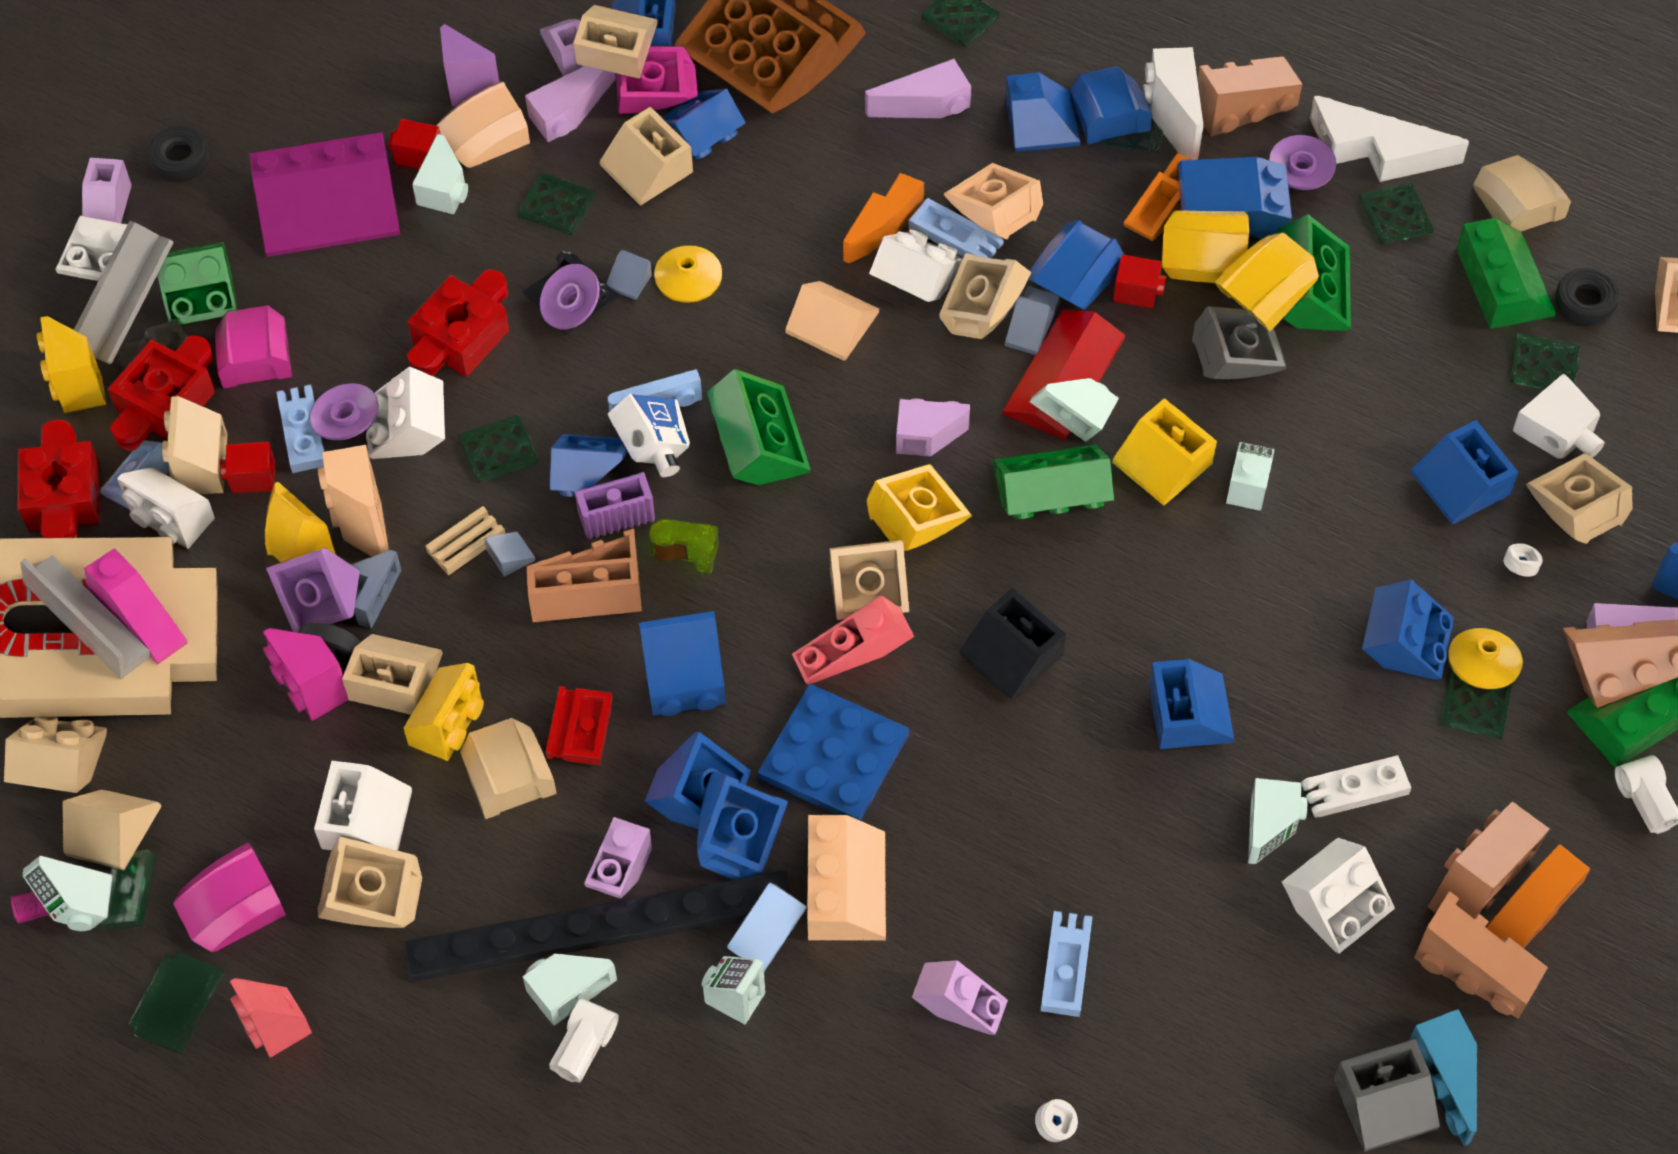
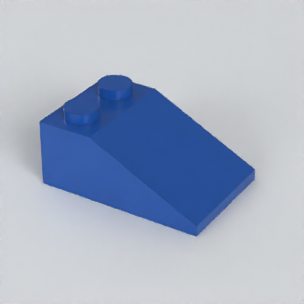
(1238, 185)
(682, 663)

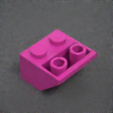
(307, 670)

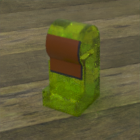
(685, 542)

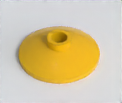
(691, 283)
(1485, 658)

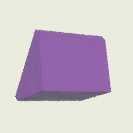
(466, 65)
(315, 588)

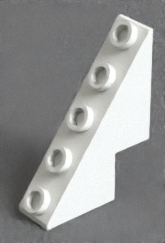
(1391, 144)

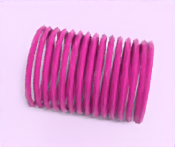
(29, 912)

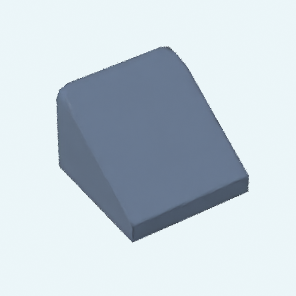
(629, 274)
(508, 552)

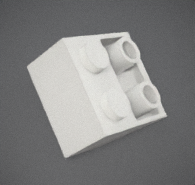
(90, 248)
(916, 264)
(408, 416)
(165, 505)
(362, 806)
(1339, 893)

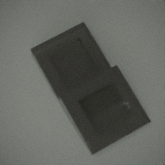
(167, 334)

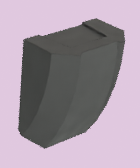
(1235, 345)

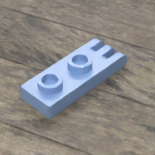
(954, 230)
(683, 387)
(302, 442)
(1066, 966)

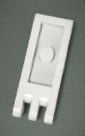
(1357, 786)

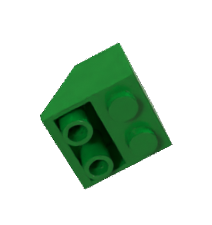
(197, 284)

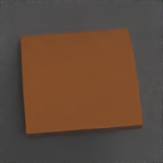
(771, 46)

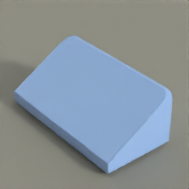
(146, 456)
(767, 925)

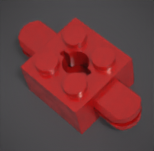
(475, 327)
(144, 388)
(58, 483)

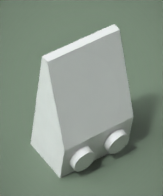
(1175, 98)

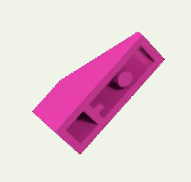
(134, 604)

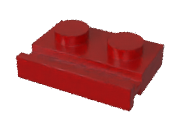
(579, 725)

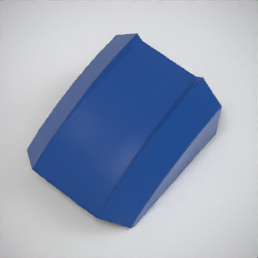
(1109, 104)
(1077, 264)
(737, 827)

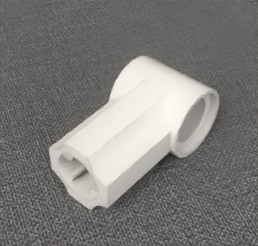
(1645, 783)
(587, 1031)

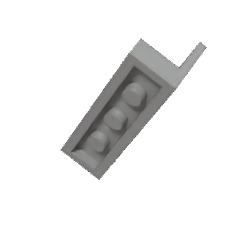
(122, 290)
(85, 615)

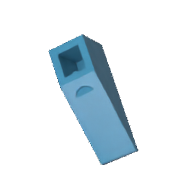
(1452, 1062)

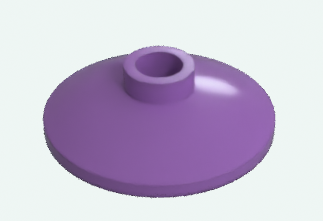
(1309, 154)
(569, 296)
(344, 411)

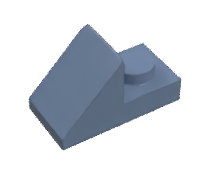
(1031, 320)
(374, 585)

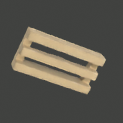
(460, 537)

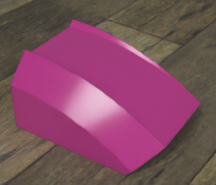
(664, 81)
(252, 346)
(228, 900)

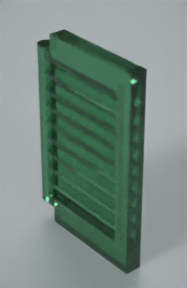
(175, 1001)

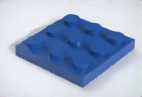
(833, 753)

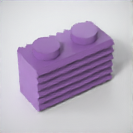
(615, 505)

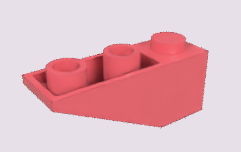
(854, 641)
(269, 1015)

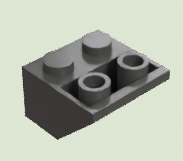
(1388, 1095)

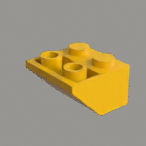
(70, 367)
(1165, 452)
(445, 711)

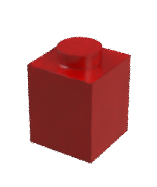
(412, 143)
(1139, 281)
(248, 467)

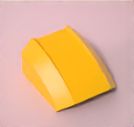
(1203, 243)
(1269, 278)
(915, 507)
(292, 527)

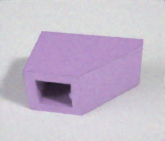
(560, 41)
(105, 189)
(929, 425)
(620, 858)
(959, 996)

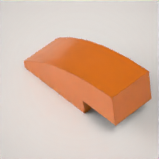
(1157, 203)
(883, 217)
(1539, 897)

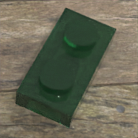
(130, 892)

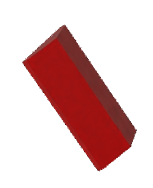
(1075, 349)

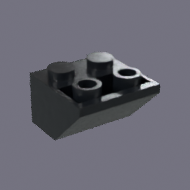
(1013, 644)

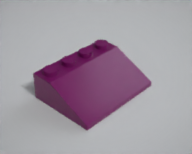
(324, 194)

